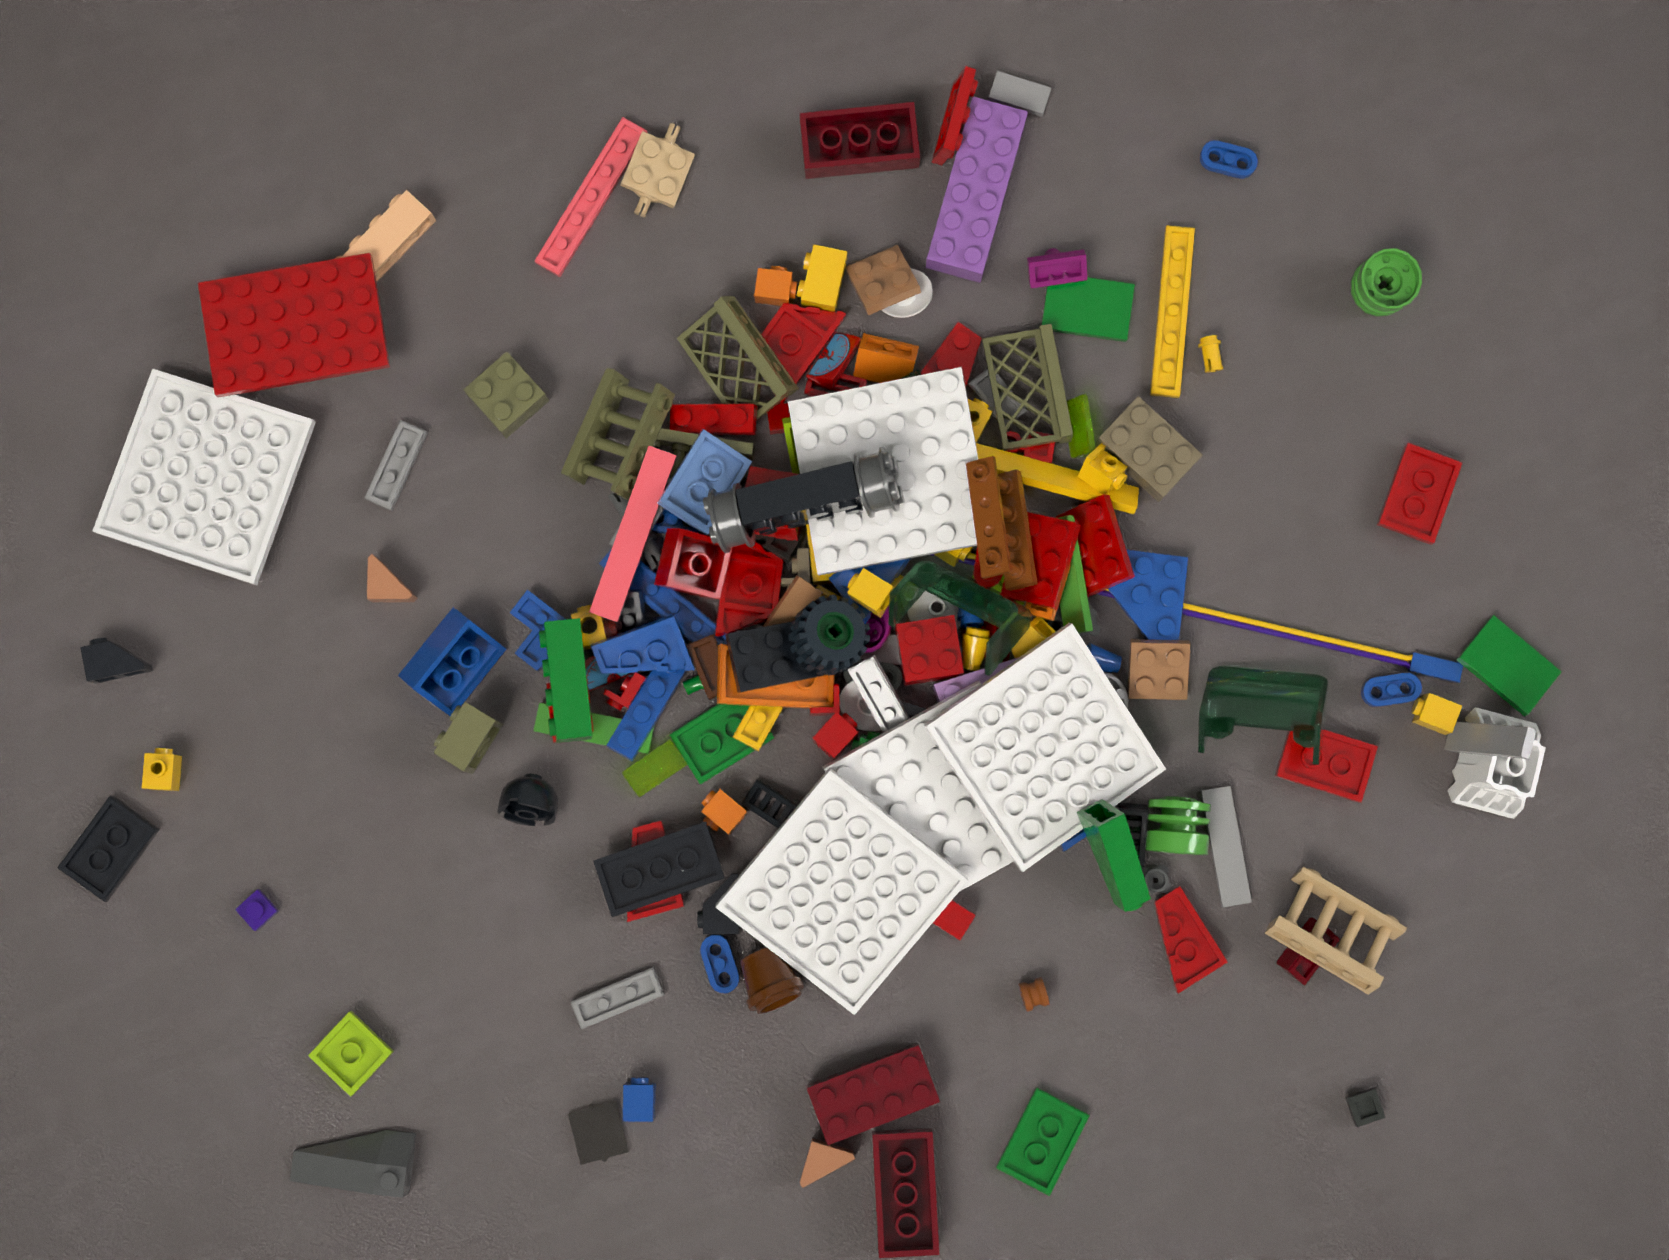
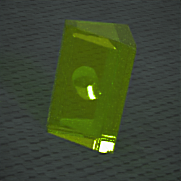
(1083, 437)
(654, 768)

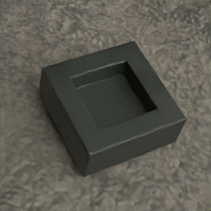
(1365, 1107)

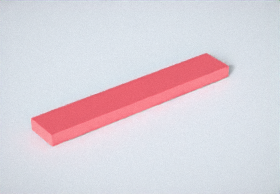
(590, 198)
(633, 534)

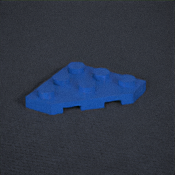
(1154, 594)

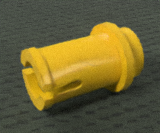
(1211, 353)

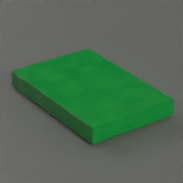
(1090, 308)
(1509, 665)
(709, 741)
(1042, 1141)

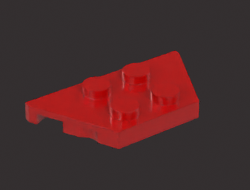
(799, 336)
(748, 589)

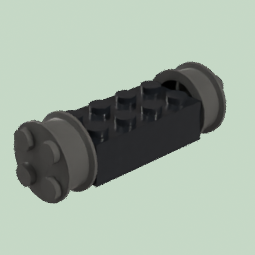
(801, 497)

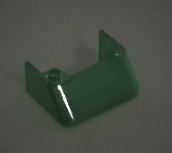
(968, 595)
(1264, 701)

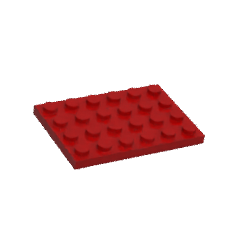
(293, 325)

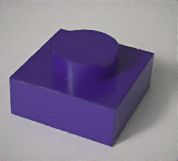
(257, 910)

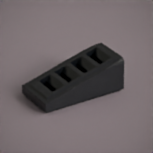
(753, 795)
(1142, 811)

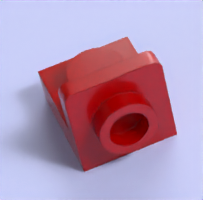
(629, 688)

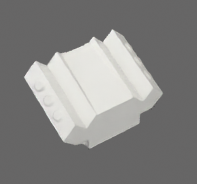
(1496, 782)

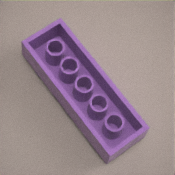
(976, 189)

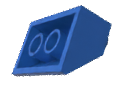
(452, 662)

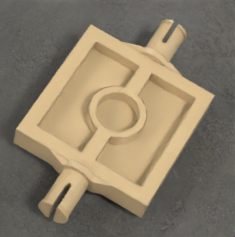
(657, 170)

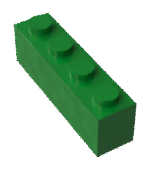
(567, 680)

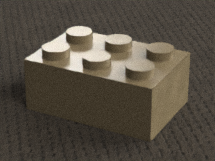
(1150, 448)

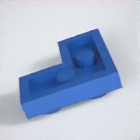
(533, 614)

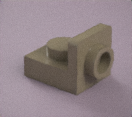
(800, 566)

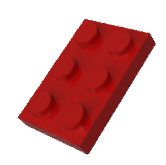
(955, 115)
(1419, 493)
(1101, 545)
(1053, 549)
(1341, 769)

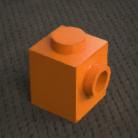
(774, 286)
(722, 811)

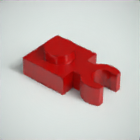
(1040, 452)

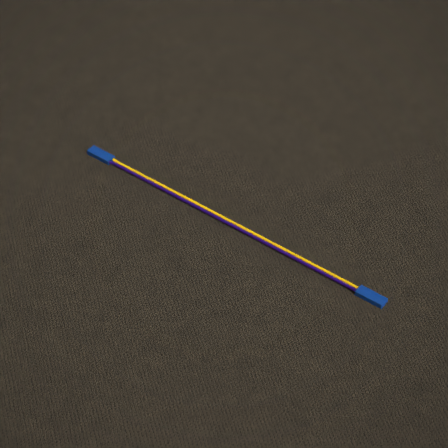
(1418, 664)

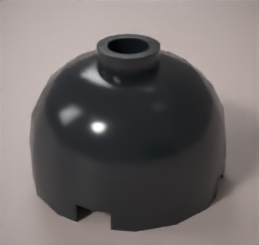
(528, 800)

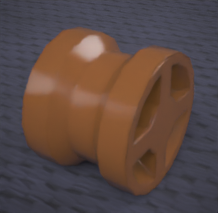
(1034, 994)

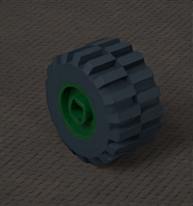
(818, 641)

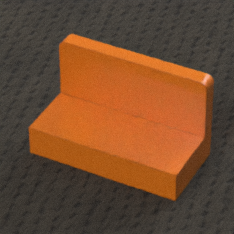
(884, 359)

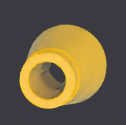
(974, 647)

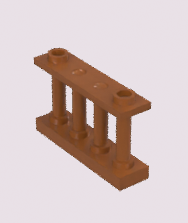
(1001, 524)

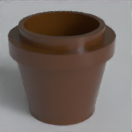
(769, 981)

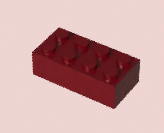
(859, 140)
(872, 1094)
(905, 1193)

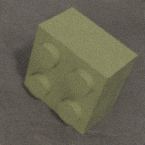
(506, 395)
(467, 737)

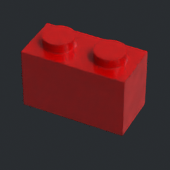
(836, 735)

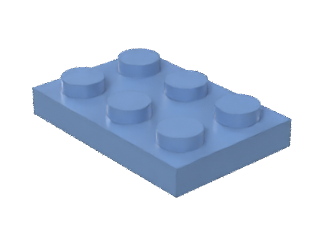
(705, 467)

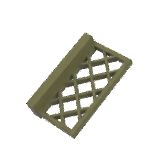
(750, 343)
(1052, 384)

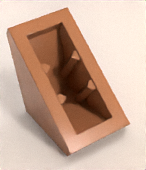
(384, 585)
(823, 1160)

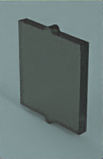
(598, 1132)

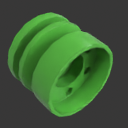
(1397, 270)
(1178, 826)

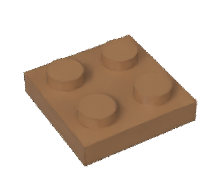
(883, 280)
(1158, 669)

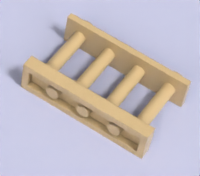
(1312, 945)

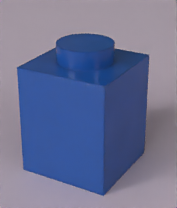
(639, 1100)

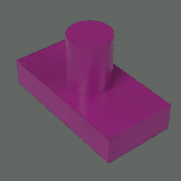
(1057, 268)

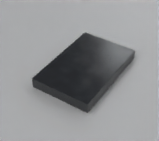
(108, 848)

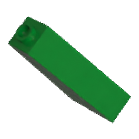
(1115, 854)

